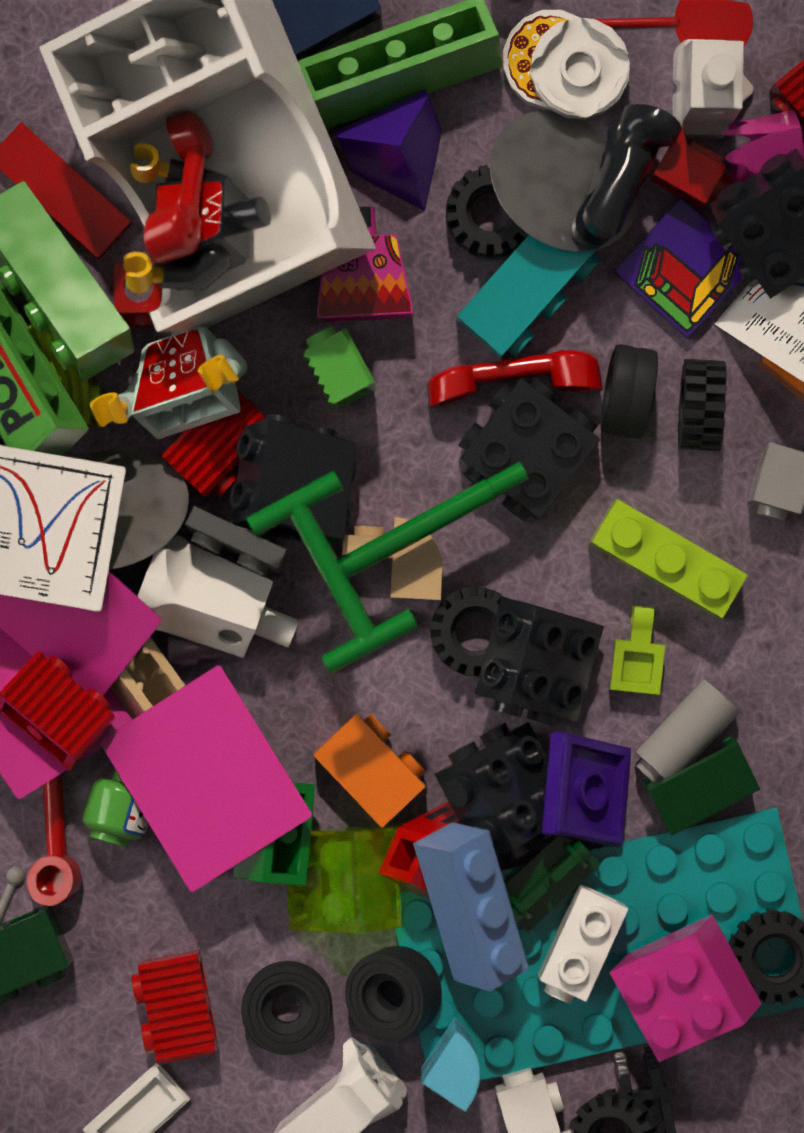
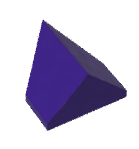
(396, 148)

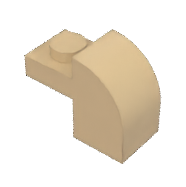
(414, 569)

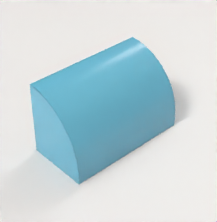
(453, 1066)

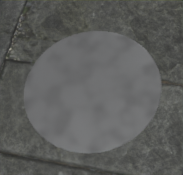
(543, 172)
(150, 504)

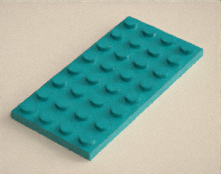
(667, 884)

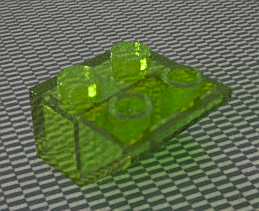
(344, 883)

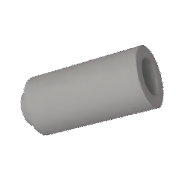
(686, 732)

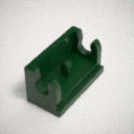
(702, 788)

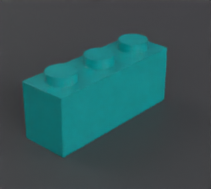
(522, 291)

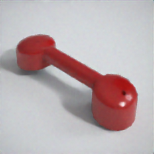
(178, 228)
(569, 371)
(57, 875)

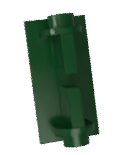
(548, 879)

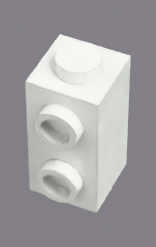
(581, 944)
(529, 1103)

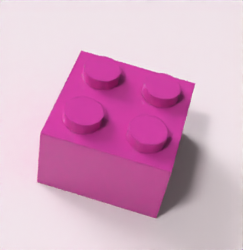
(685, 988)

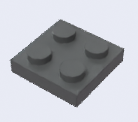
(219, 535)

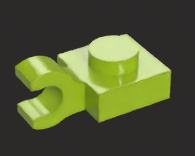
(637, 661)

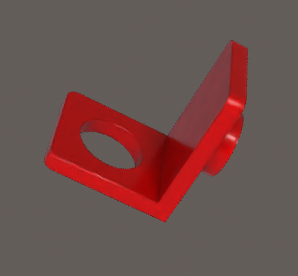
(134, 313)

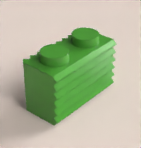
(338, 367)

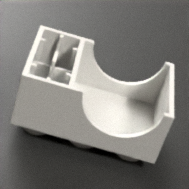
(243, 80)

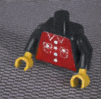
(226, 224)

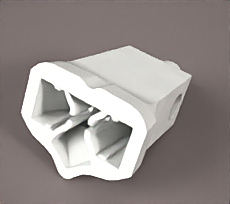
(708, 86)
(211, 599)
(353, 1098)

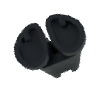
(621, 171)

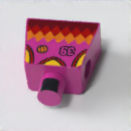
(368, 285)

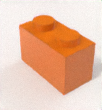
(371, 768)

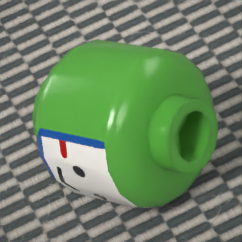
(113, 812)

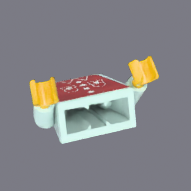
(178, 385)

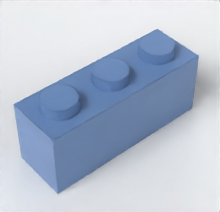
(471, 906)

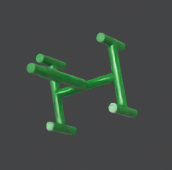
(338, 571)

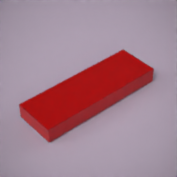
(62, 191)

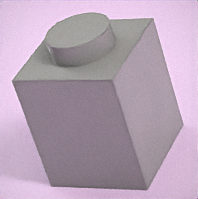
(778, 482)

